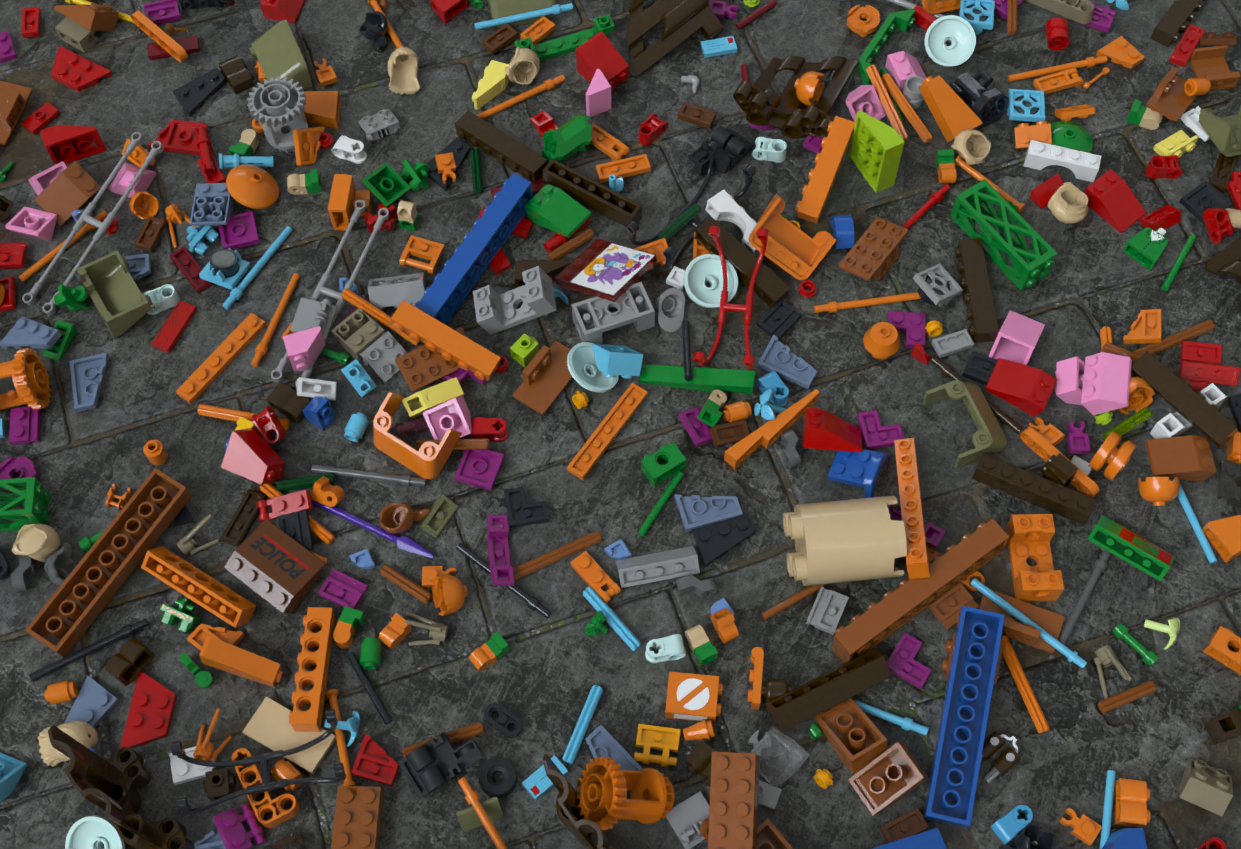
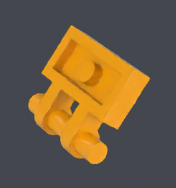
(657, 738)

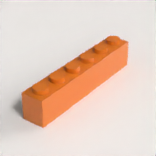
(826, 169)
(445, 341)

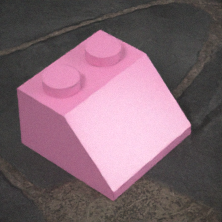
(901, 67)
(304, 347)
(1070, 380)

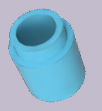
(356, 427)

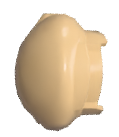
(523, 66)
(972, 146)
(1069, 204)
(36, 541)

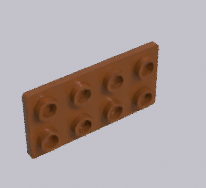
(1170, 96)
(12, 103)
(874, 250)
(425, 366)
(544, 378)
(1026, 633)

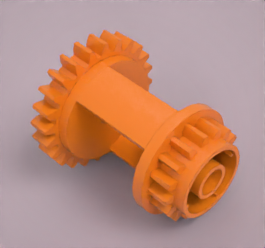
(29, 381)
(605, 794)

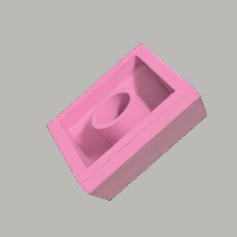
(598, 95)
(33, 223)

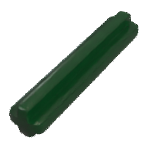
(476, 170)
(680, 222)
(302, 482)

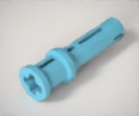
(232, 161)

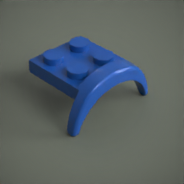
(858, 469)

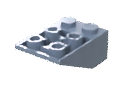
(212, 205)

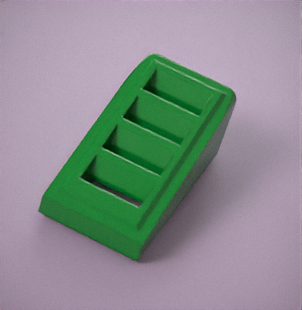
(68, 332)

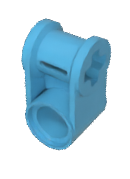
(780, 390)
(1009, 825)

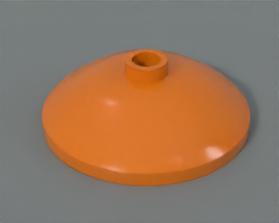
(252, 186)

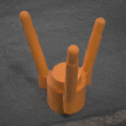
(175, 215)
(205, 749)

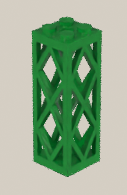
(1042, 256)
(32, 497)

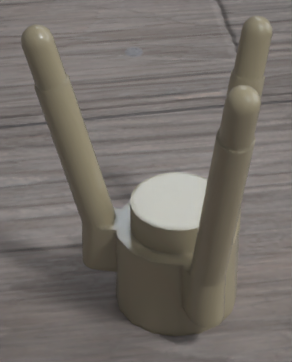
(187, 543)
(437, 631)
(1107, 657)

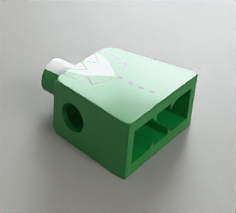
(1146, 246)

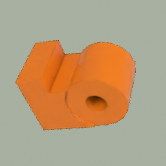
(366, 196)
(326, 493)
(725, 625)
(395, 631)

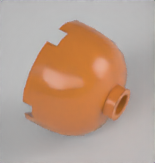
(809, 87)
(1139, 395)
(1158, 489)
(448, 594)

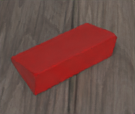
(1043, 192)
(1161, 218)

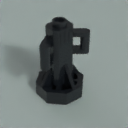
(986, 104)

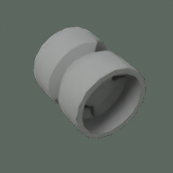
(912, 91)

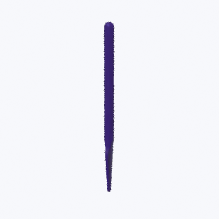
(402, 542)

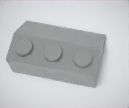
(395, 289)

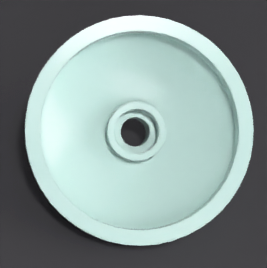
(956, 31)
(709, 269)
(584, 369)
(92, 833)

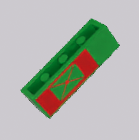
(1131, 548)

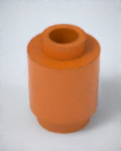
(1197, 86)
(736, 411)
(155, 452)
(61, 692)
(285, 770)

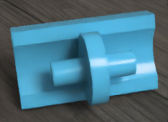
(198, 237)
(358, 377)

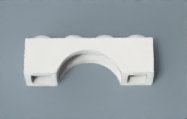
(1082, 164)
(724, 208)
(1175, 425)

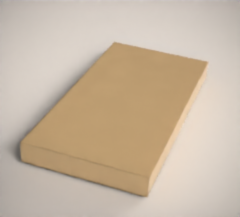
(272, 729)

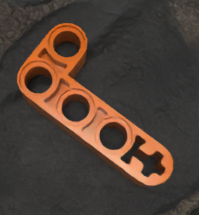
(268, 804)

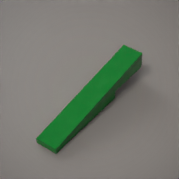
(702, 378)

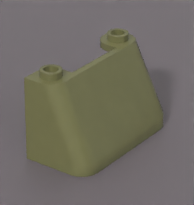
(280, 55)
(1223, 131)
(114, 292)

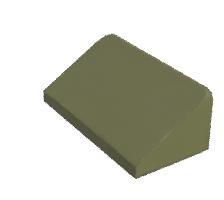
(439, 515)
(469, 819)

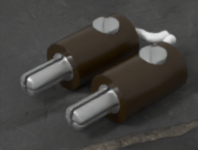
(1005, 761)

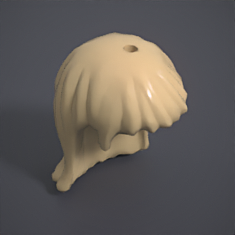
(403, 71)
(79, 730)

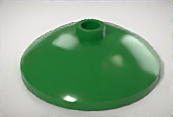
(1071, 136)

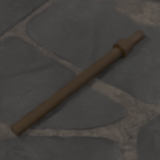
(948, 371)

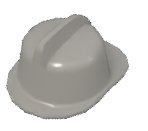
(671, 309)

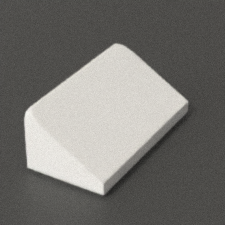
(316, 388)

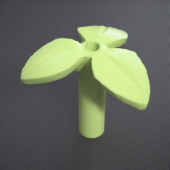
(1172, 629)

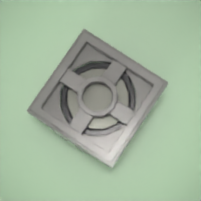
(936, 286)

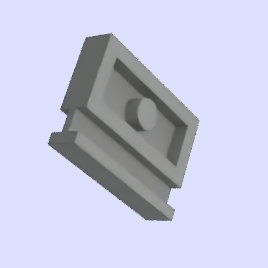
(827, 610)

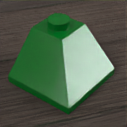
(386, 184)

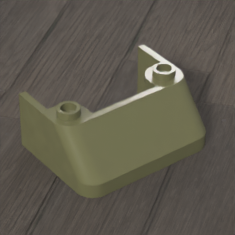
(506, 8)
(990, 436)

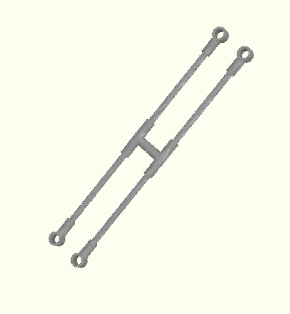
(85, 217)
(321, 289)

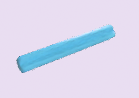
(612, 619)
(582, 724)

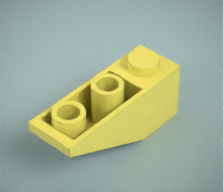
(492, 83)
(432, 397)

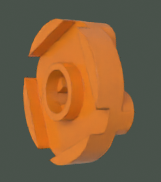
(861, 27)

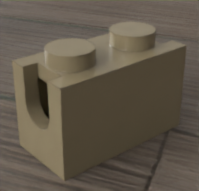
(76, 34)

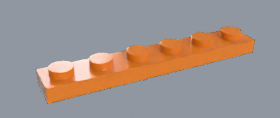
(221, 358)
(607, 431)

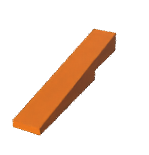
(769, 432)

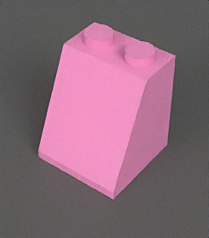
(1016, 338)

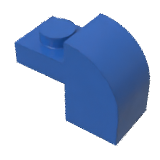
(843, 231)

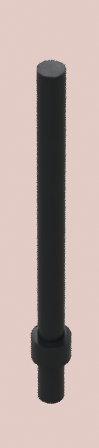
(532, 602)
(127, 631)

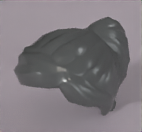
(60, 564)

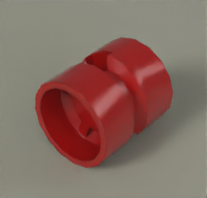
(1057, 34)

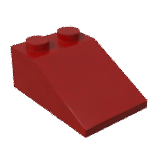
(72, 142)
(1114, 201)
(1021, 386)
(829, 432)

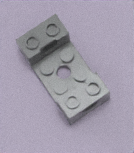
(499, 312)
(593, 318)

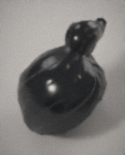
(375, 29)
(1033, 838)

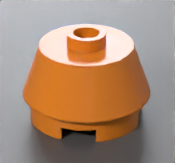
(882, 340)

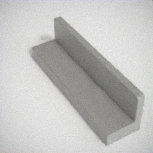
(657, 566)

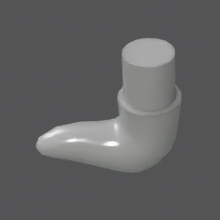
(691, 79)

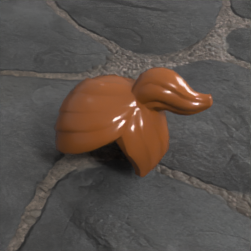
(399, 517)

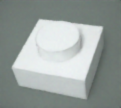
(676, 278)

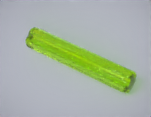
(1129, 423)

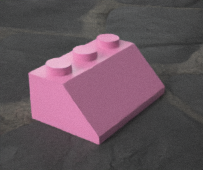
(1106, 382)

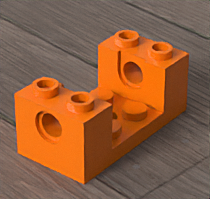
(1031, 539)

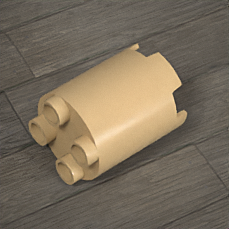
(844, 541)

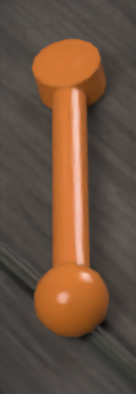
(1105, 71)

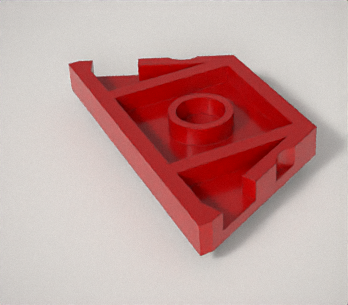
(76, 70)
(181, 137)
(149, 713)

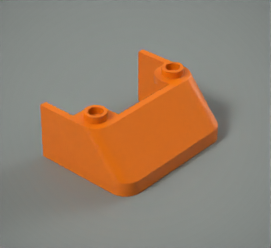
(430, 457)

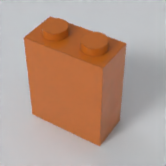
(341, 201)

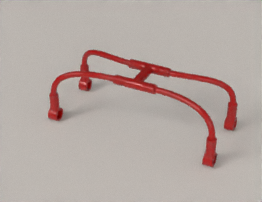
(748, 360)

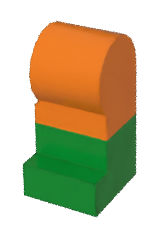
(945, 166)
(347, 625)
(489, 652)

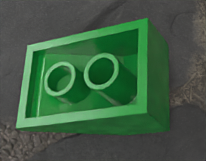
(556, 211)

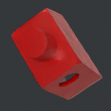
(448, 8)

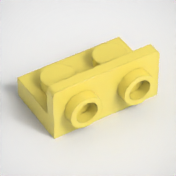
(1176, 144)

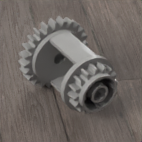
(280, 110)

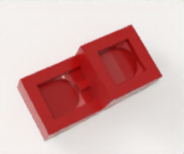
(543, 122)

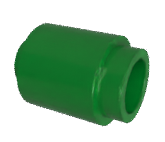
(370, 653)

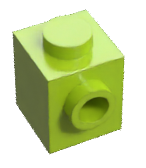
(524, 349)

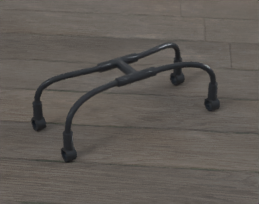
(669, 253)
(263, 759)

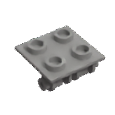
(377, 122)
(313, 314)
(382, 356)
(687, 819)

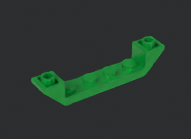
(899, 20)
(567, 43)

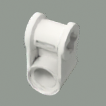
(349, 150)

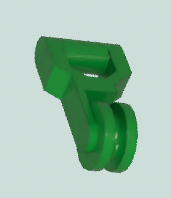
(203, 678)

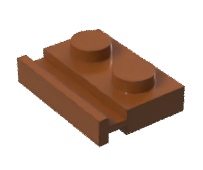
(947, 607)

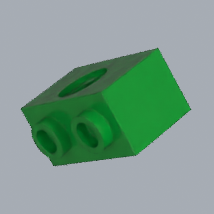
(658, 473)

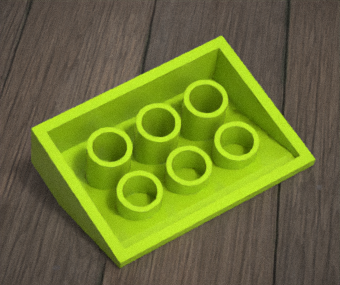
(875, 151)

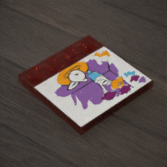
(605, 270)

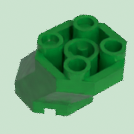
(567, 139)

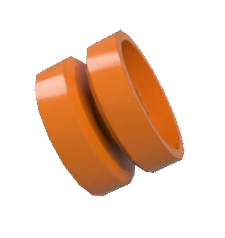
(1113, 456)

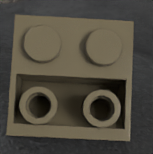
(357, 333)
(1206, 786)

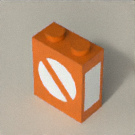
(693, 697)

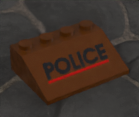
(275, 566)

